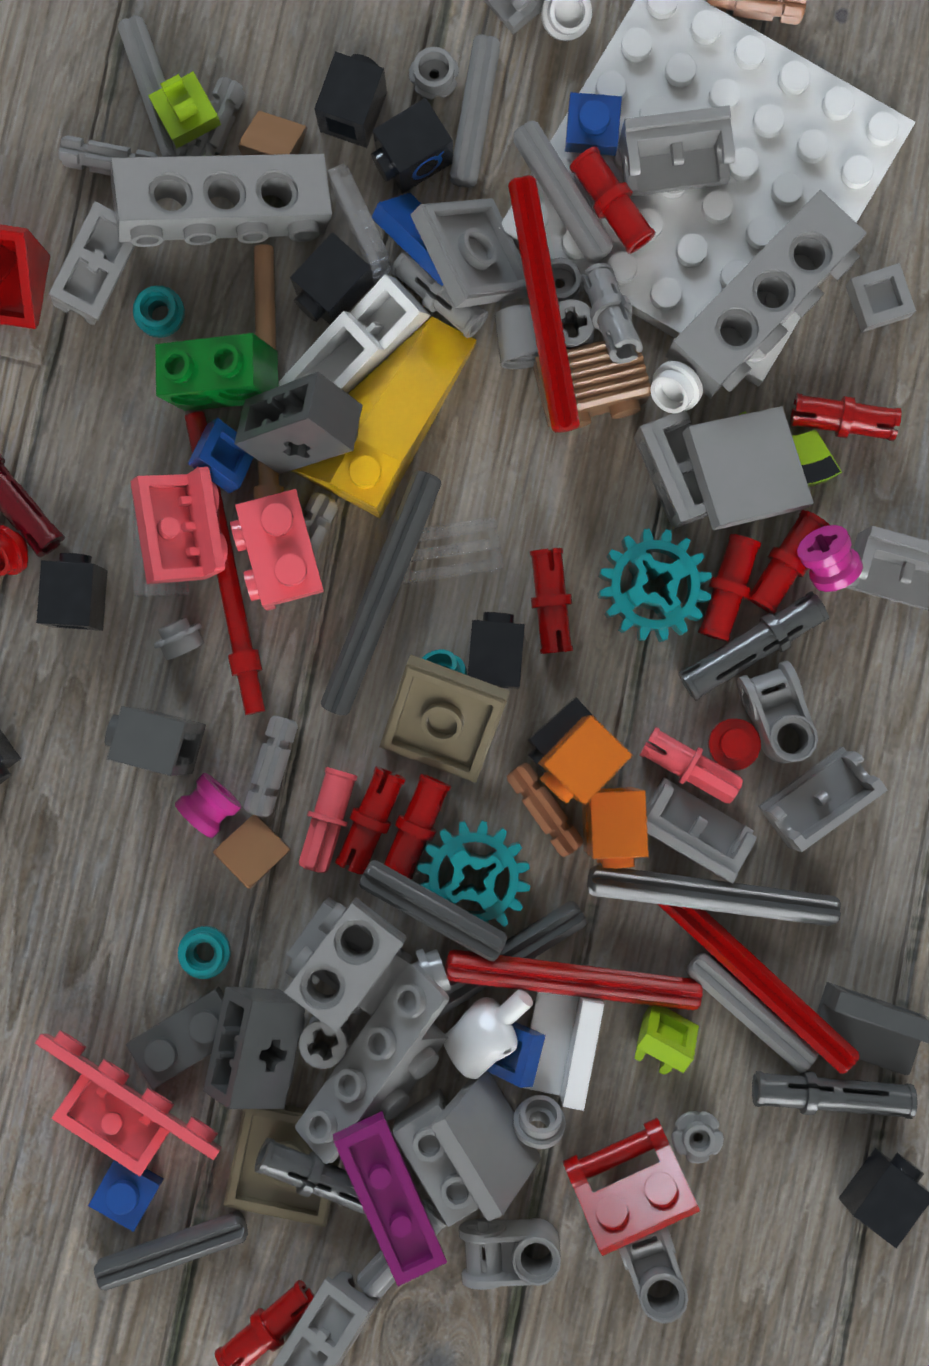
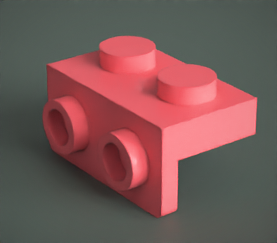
(179, 526)
(277, 548)

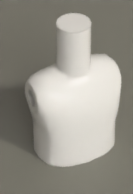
(485, 1033)

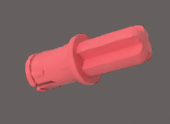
(692, 766)
(327, 820)

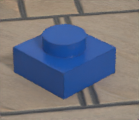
(593, 122)
(225, 460)
(522, 1064)
(125, 1195)

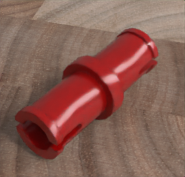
(612, 200)
(845, 417)
(784, 564)
(729, 587)
(551, 600)
(370, 820)
(416, 825)
(266, 1328)

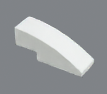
(362, 337)

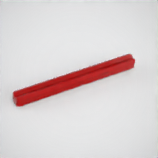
(544, 304)
(574, 980)
(766, 986)

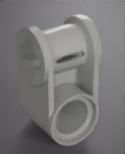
(517, 335)
(778, 709)
(505, 1258)
(651, 1261)

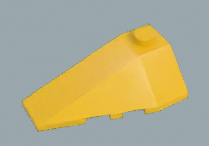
(396, 414)

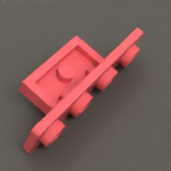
(116, 1116)

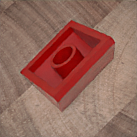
(22, 277)

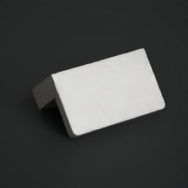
(568, 1047)

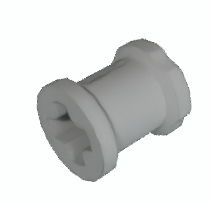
(318, 1054)

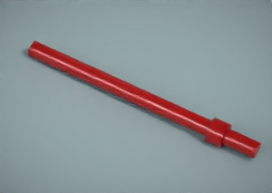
(244, 660)

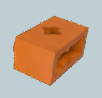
(583, 761)
(616, 826)

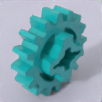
(641, 564)
(459, 856)

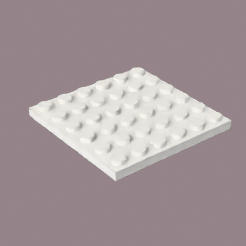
(791, 137)

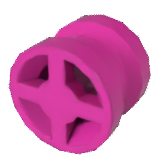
(830, 558)
(208, 805)

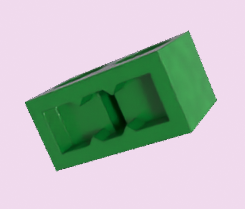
(214, 371)

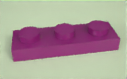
(389, 1198)

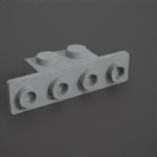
(381, 1063)

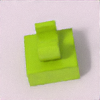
(184, 109)
(667, 1038)

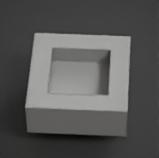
(880, 297)

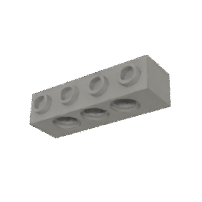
(242, 179)
(819, 232)

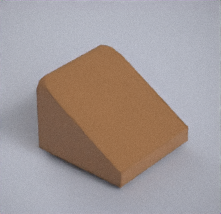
(272, 136)
(251, 851)

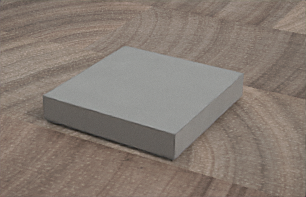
(471, 252)
(747, 467)
(483, 1145)

